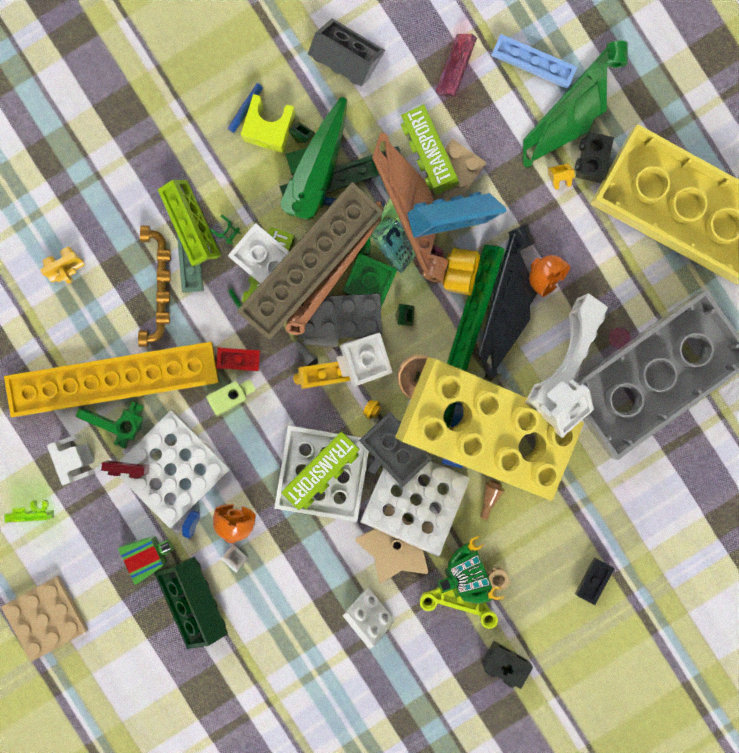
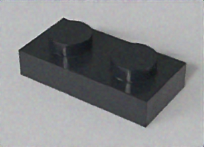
(594, 581)

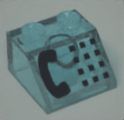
(393, 244)

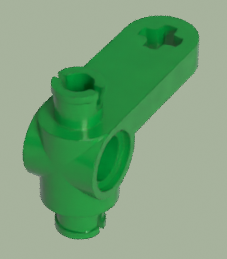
(123, 437)

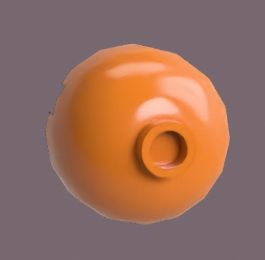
(547, 273)
(232, 523)

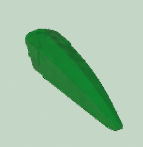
(315, 171)

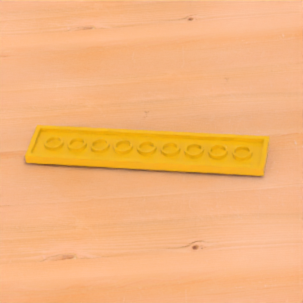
(111, 379)

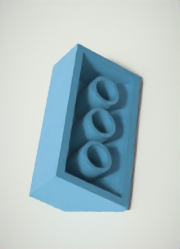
(454, 214)

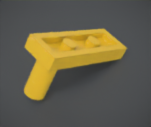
(319, 375)

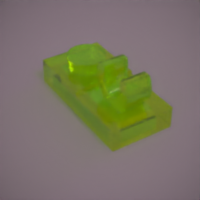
(19, 514)

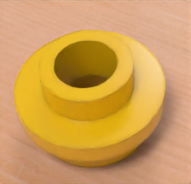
(372, 409)

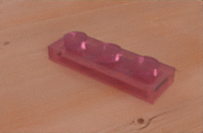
(456, 65)

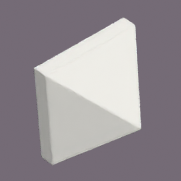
(234, 558)

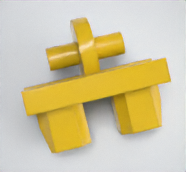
(63, 268)

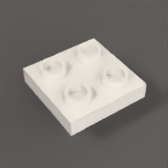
(368, 618)

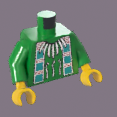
(468, 576)

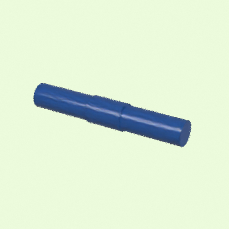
(242, 112)

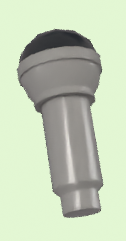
(309, 359)

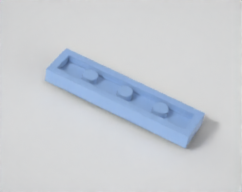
(534, 61)

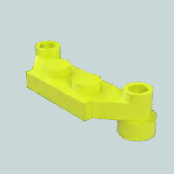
(449, 599)

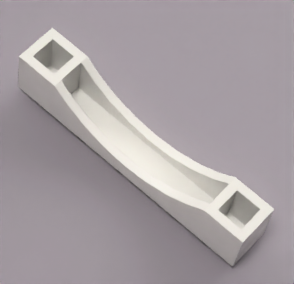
(584, 321)

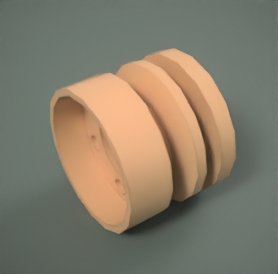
(407, 372)

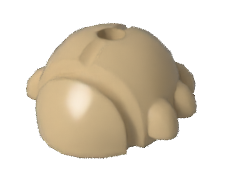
(501, 581)

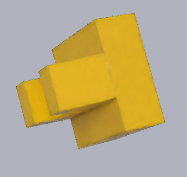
(560, 173)

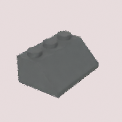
(345, 52)

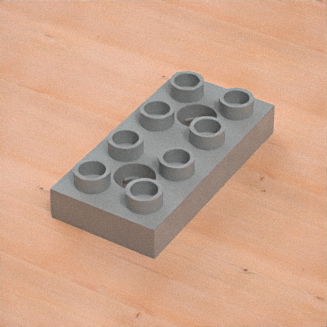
(660, 375)

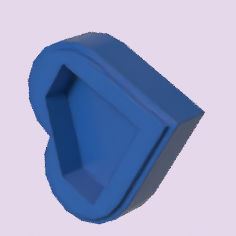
(189, 524)

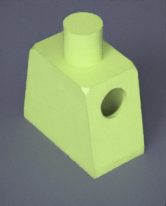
(222, 403)

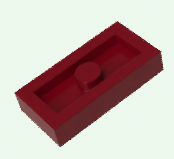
(116, 468)

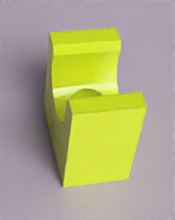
(267, 134)

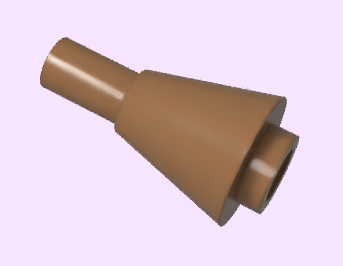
(492, 493)

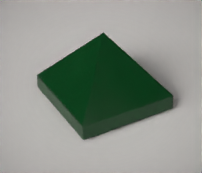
(301, 133)
(405, 315)

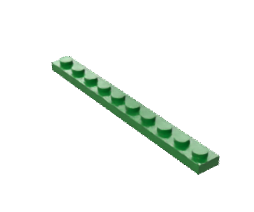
(473, 314)

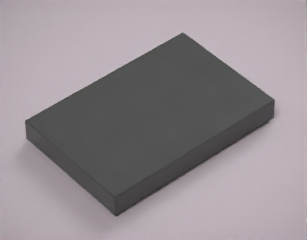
(397, 457)

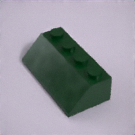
(191, 603)

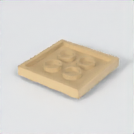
(44, 618)

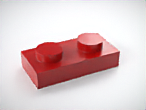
(238, 359)

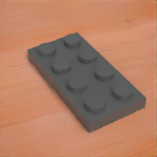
(345, 317)

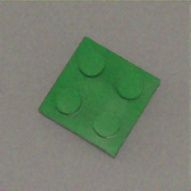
(370, 277)

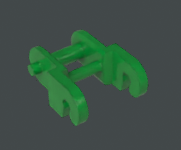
(235, 232)

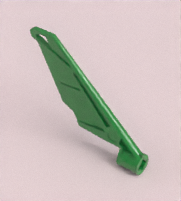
(577, 107)

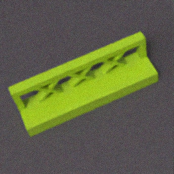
(188, 223)

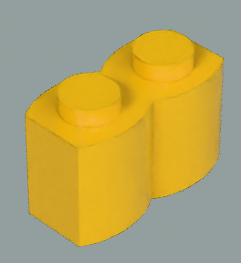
(461, 271)

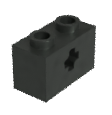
(499, 656)

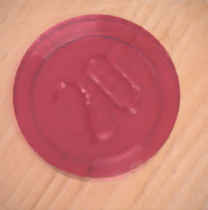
(619, 337)

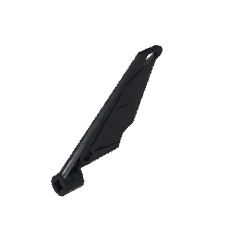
(510, 302)

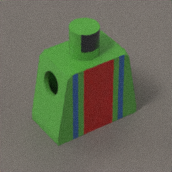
(144, 556)

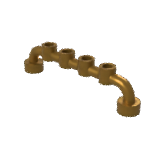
(162, 295)

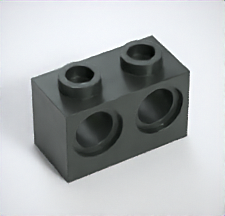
(598, 159)

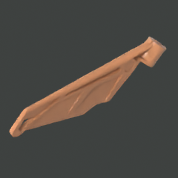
(406, 190)
(297, 322)

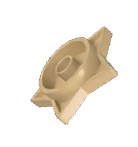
(390, 559)

